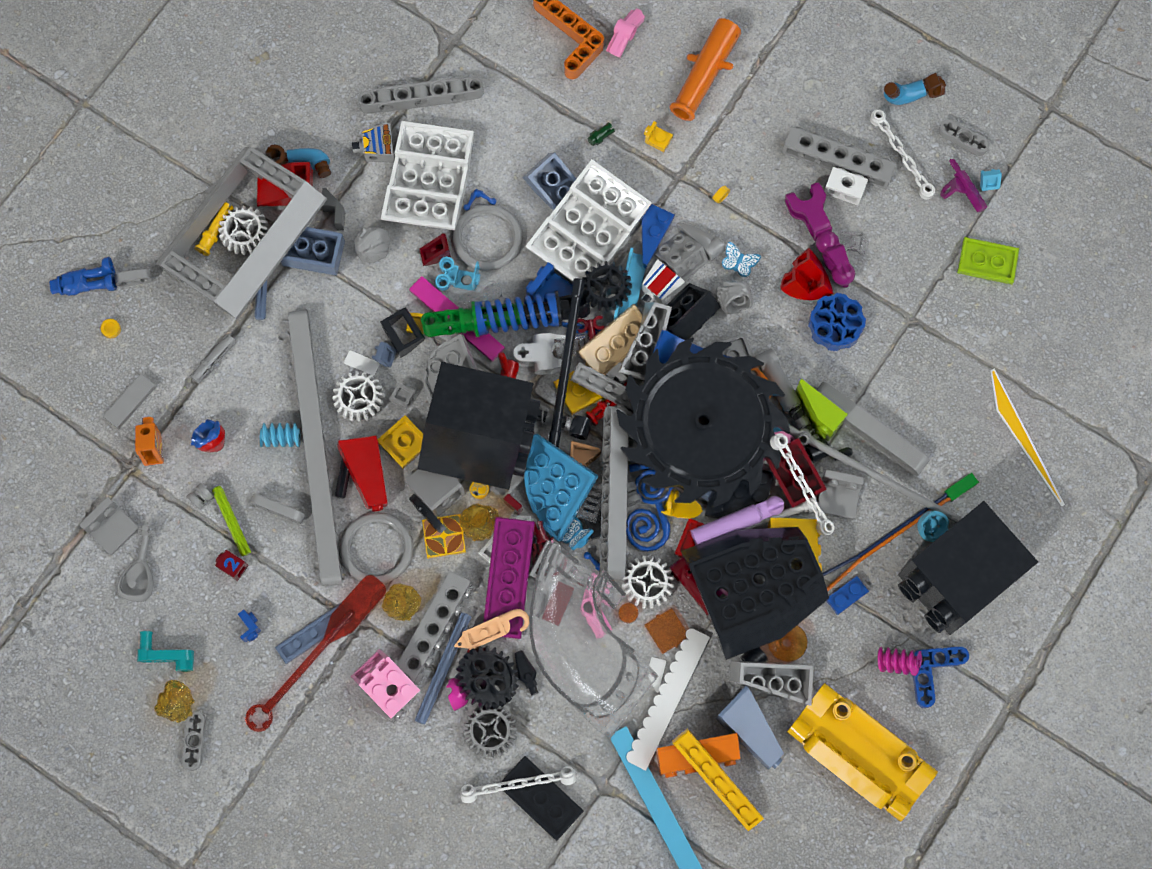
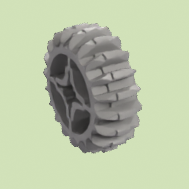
(505, 740)

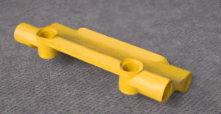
(862, 752)

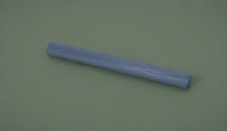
(442, 669)

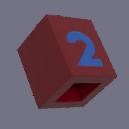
(231, 564)

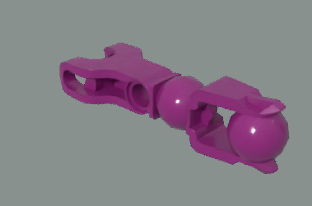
(819, 226)

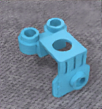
(453, 275)

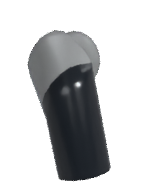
(850, 452)

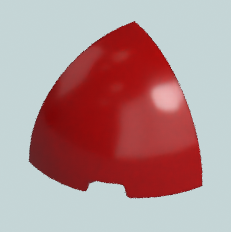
(807, 279)

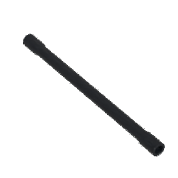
(577, 293)

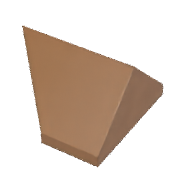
(584, 453)

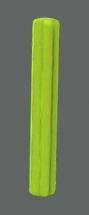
(231, 521)

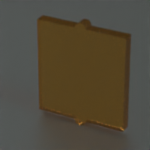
(666, 631)

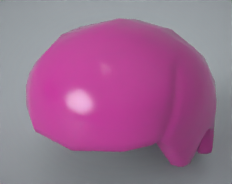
(456, 698)

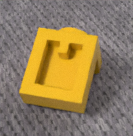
(657, 137)

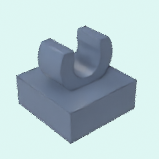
(385, 354)

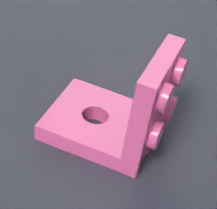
(377, 675)

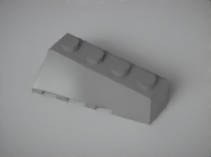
(653, 322)
(782, 679)

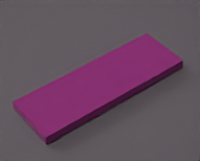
(509, 571)

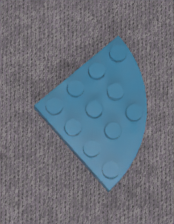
(555, 486)

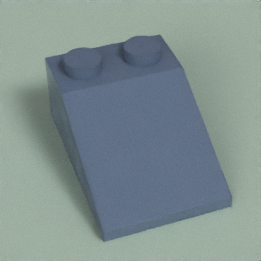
(550, 179)

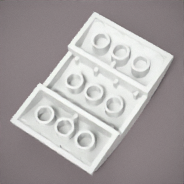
(428, 175)
(589, 222)

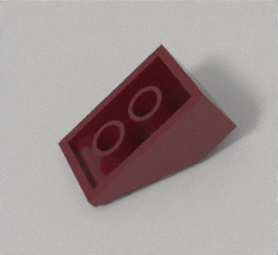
(786, 479)

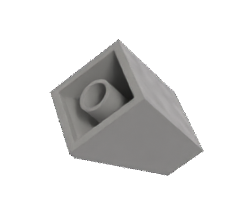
(434, 489)

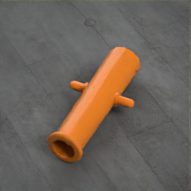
(706, 67)

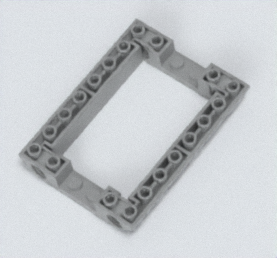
(270, 250)

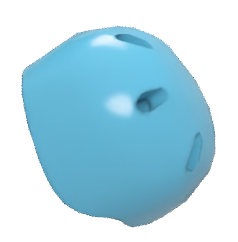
(928, 525)

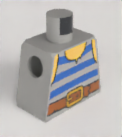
(376, 144)

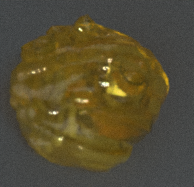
(478, 521)
(401, 602)
(174, 702)

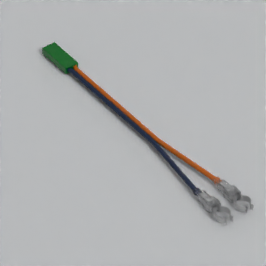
(952, 493)

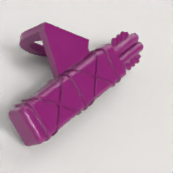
(963, 184)

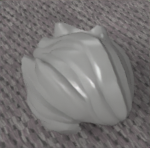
(372, 244)
(734, 296)

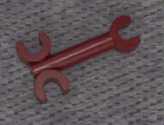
(590, 325)

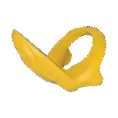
(681, 510)

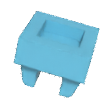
(990, 179)

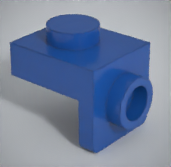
(250, 621)

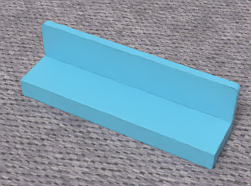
(636, 272)

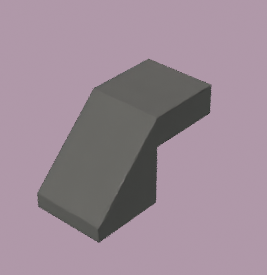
(332, 205)

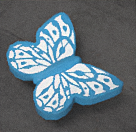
(739, 261)
(577, 536)

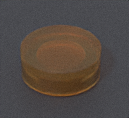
(628, 613)

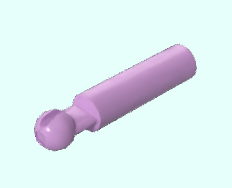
(738, 520)

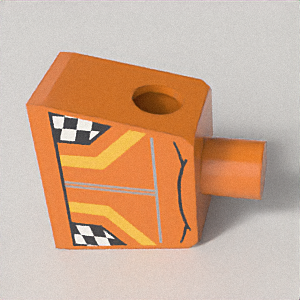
(148, 442)

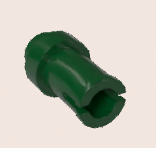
(597, 137)

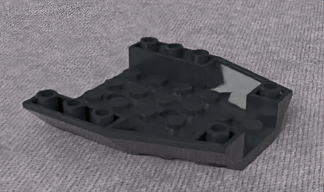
(753, 611)

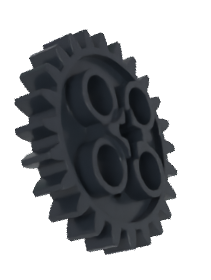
(487, 677)

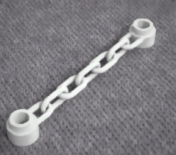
(878, 122)
(821, 526)
(469, 794)

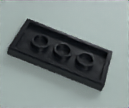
(542, 802)

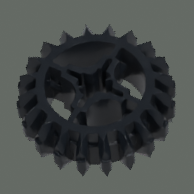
(620, 292)

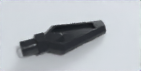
(526, 672)

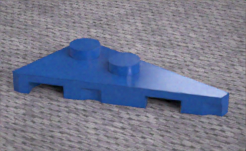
(654, 227)

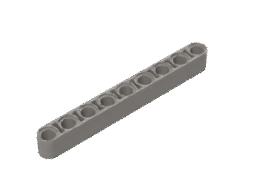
(613, 495)

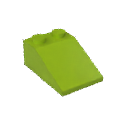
(822, 413)

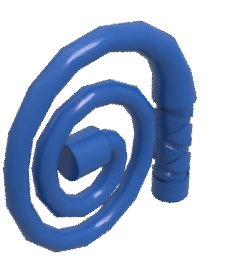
(636, 467)
(643, 529)

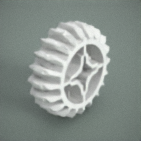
(232, 240)
(350, 410)
(650, 565)

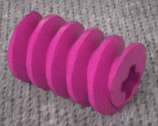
(899, 662)

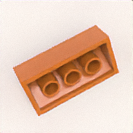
(722, 748)

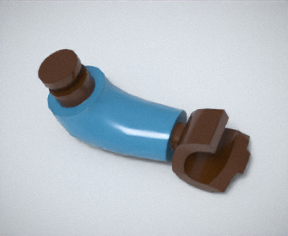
(908, 93)
(317, 158)

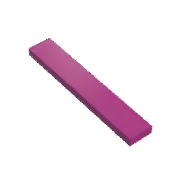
(439, 302)

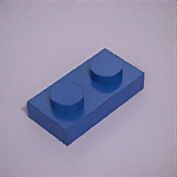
(847, 595)

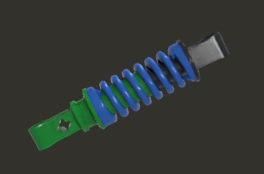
(504, 315)

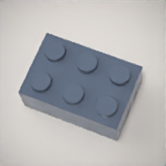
(316, 251)

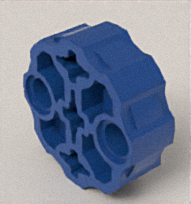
(825, 319)

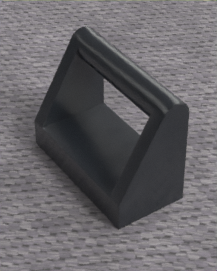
(387, 323)

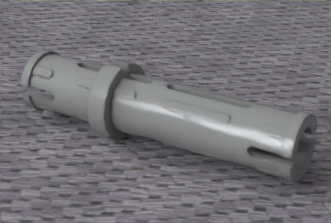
(210, 361)

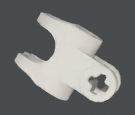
(539, 354)

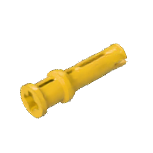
(210, 235)

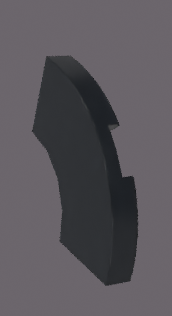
(427, 513)

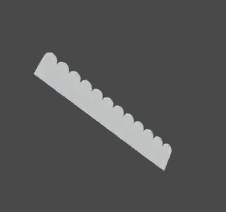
(668, 701)

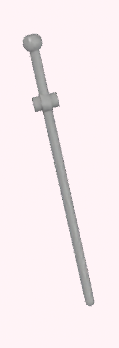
(870, 472)

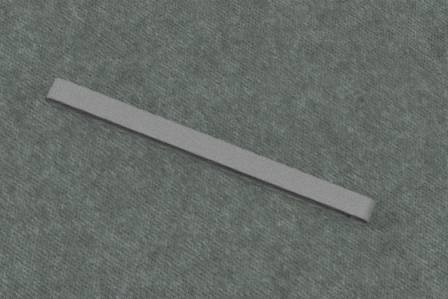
(315, 448)

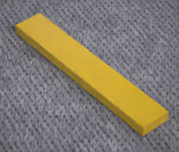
(717, 779)

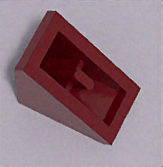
(435, 250)

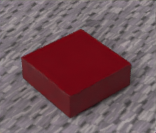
(513, 504)

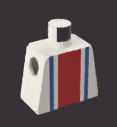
(661, 284)

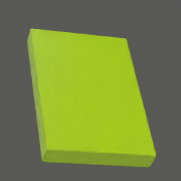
(988, 260)

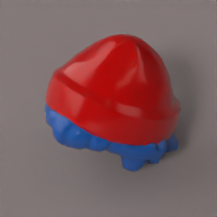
(209, 437)

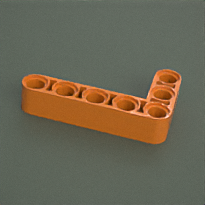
(571, 29)

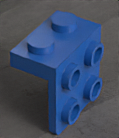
(547, 282)

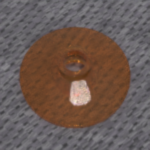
(797, 646)

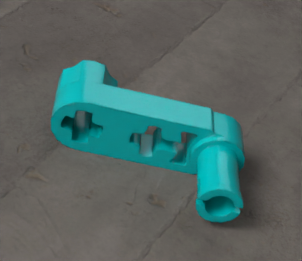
(183, 658)

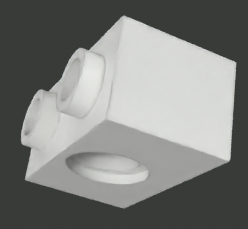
(849, 194)

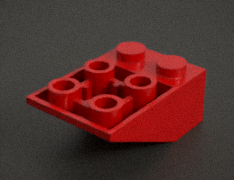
(271, 195)

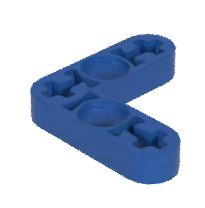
(926, 669)

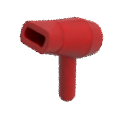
(509, 366)

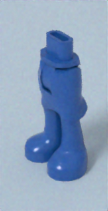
(76, 281)

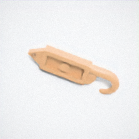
(491, 629)

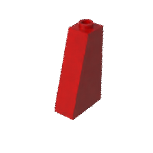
(365, 468)

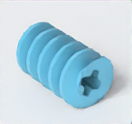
(280, 435)

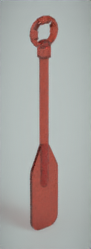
(341, 623)

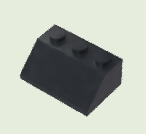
(690, 311)

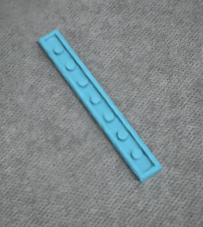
(656, 804)

